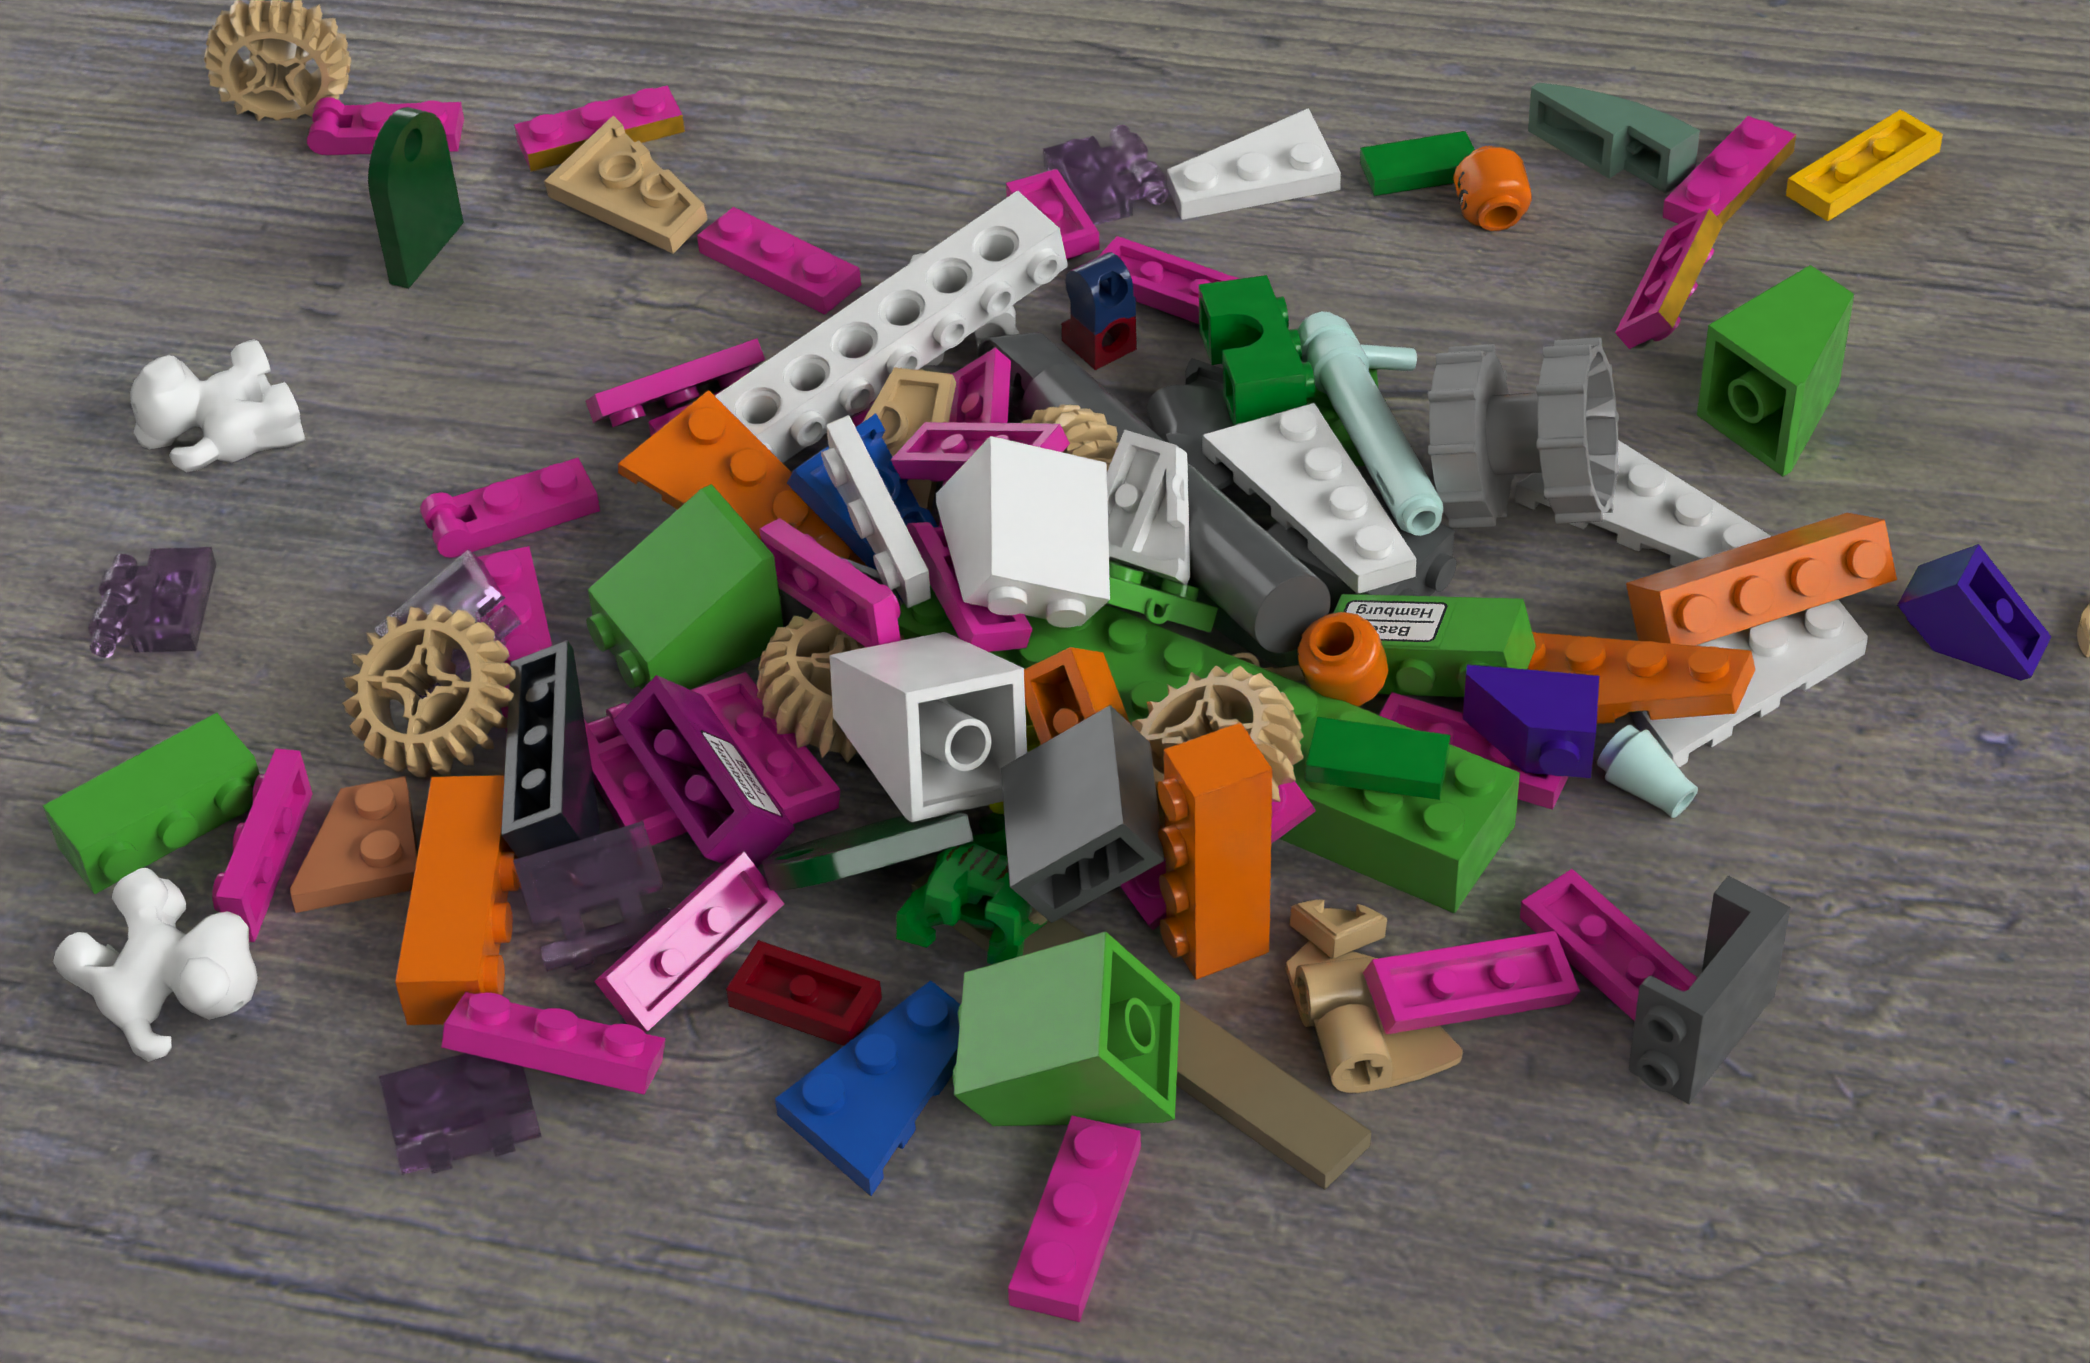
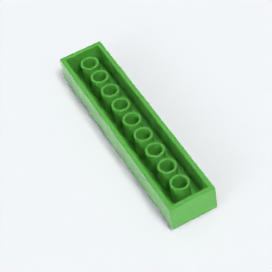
(1398, 839)

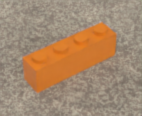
(1762, 580)
(1216, 850)
(457, 900)

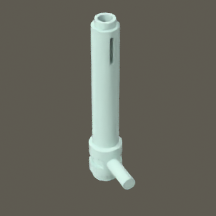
(1342, 373)

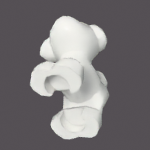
(231, 407)
(204, 968)

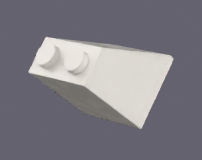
(1029, 531)
(932, 720)

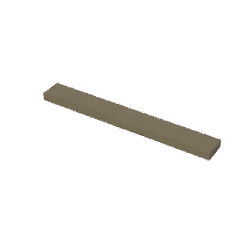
(1238, 1082)

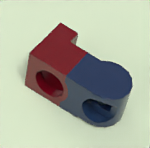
(1100, 303)

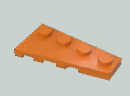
(715, 448)
(1650, 675)

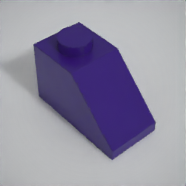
(1974, 614)
(1535, 717)

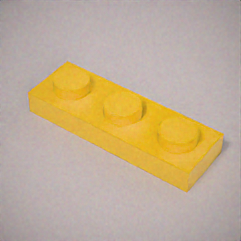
(1863, 165)

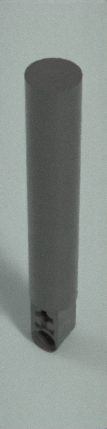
(1229, 552)

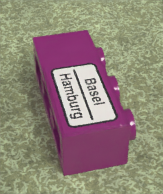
(702, 773)

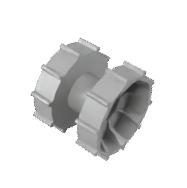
(1489, 435)

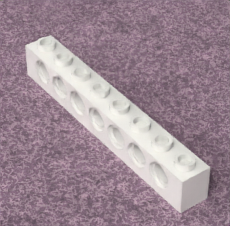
(898, 325)

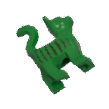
(975, 888)

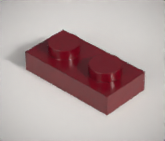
(804, 993)

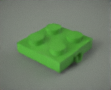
(1152, 594)

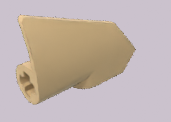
(1349, 1029)

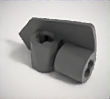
(1183, 415)

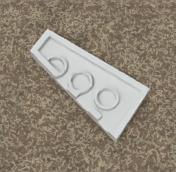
(1318, 490)
(1659, 512)
(1786, 656)

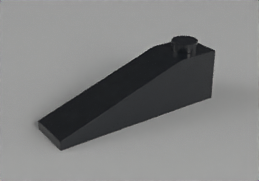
(547, 758)

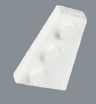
(1257, 169)
(875, 513)

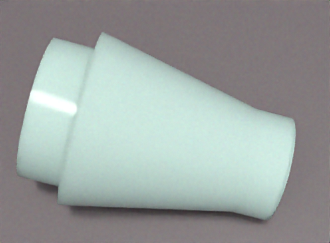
(1644, 769)

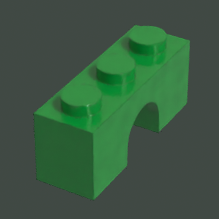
(1259, 353)

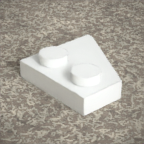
(1149, 507)

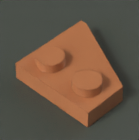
(361, 848)

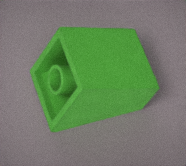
(1776, 366)
(688, 598)
(1068, 1036)

